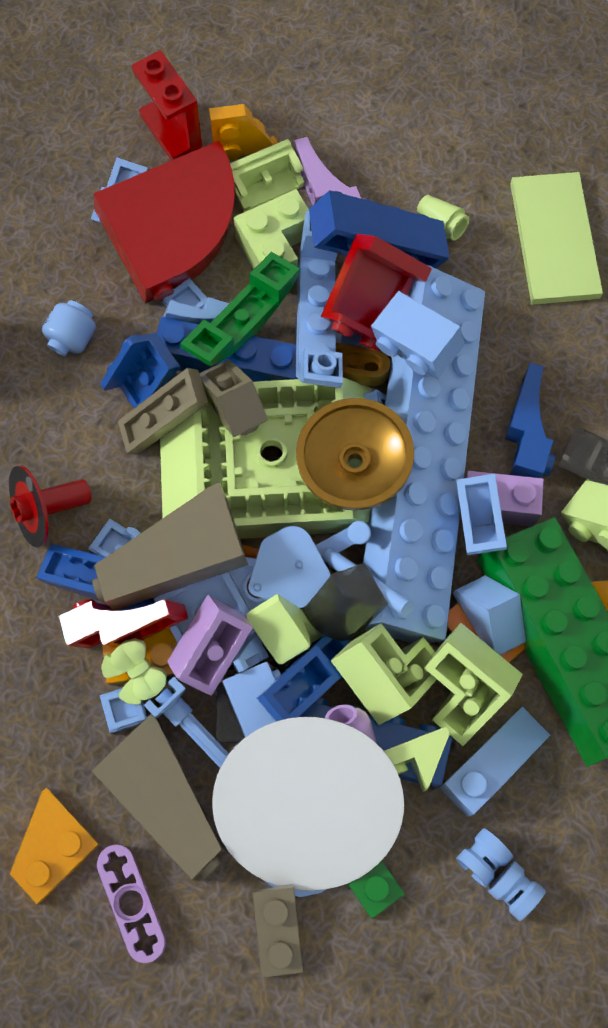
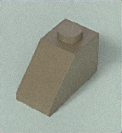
(233, 398)

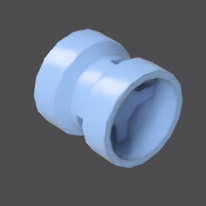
(485, 857)
(517, 891)

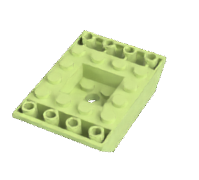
(259, 492)

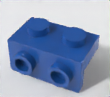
(140, 368)

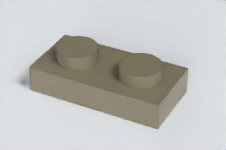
(277, 930)

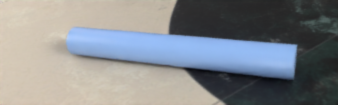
(394, 599)

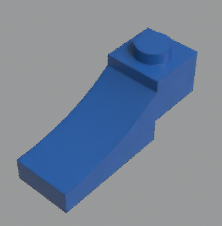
(526, 428)
(74, 572)
(303, 681)

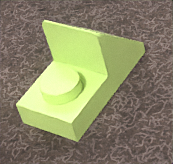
(282, 628)
(422, 753)

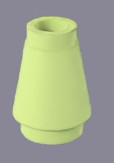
(453, 216)

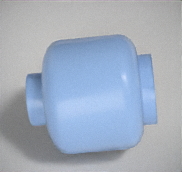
(69, 328)

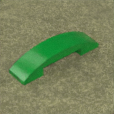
(245, 313)

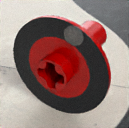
(32, 506)

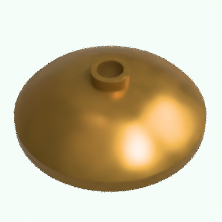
(355, 431)

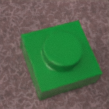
(376, 890)

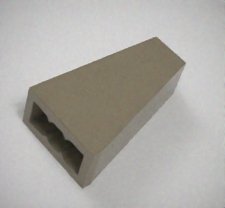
(173, 553)
(158, 795)

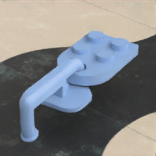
(284, 566)

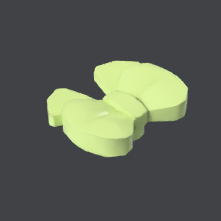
(145, 679)

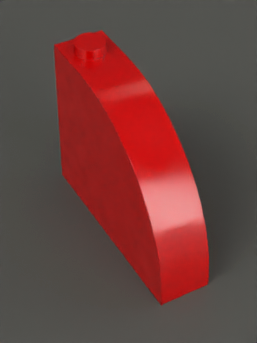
(170, 219)

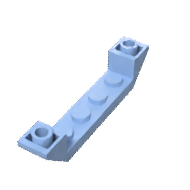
(315, 340)

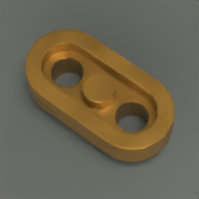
(363, 364)

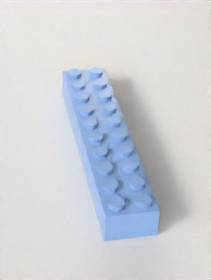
(418, 528)

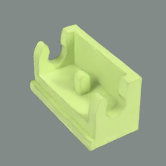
(266, 175)

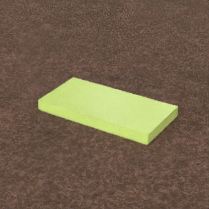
(555, 238)

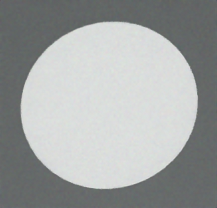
(308, 803)

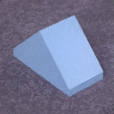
(481, 514)
(493, 613)

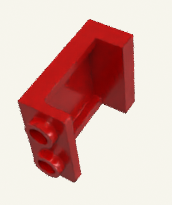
(174, 109)
(367, 285)

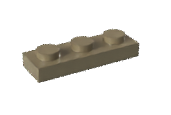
(163, 411)

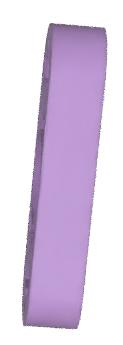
(152, 928)

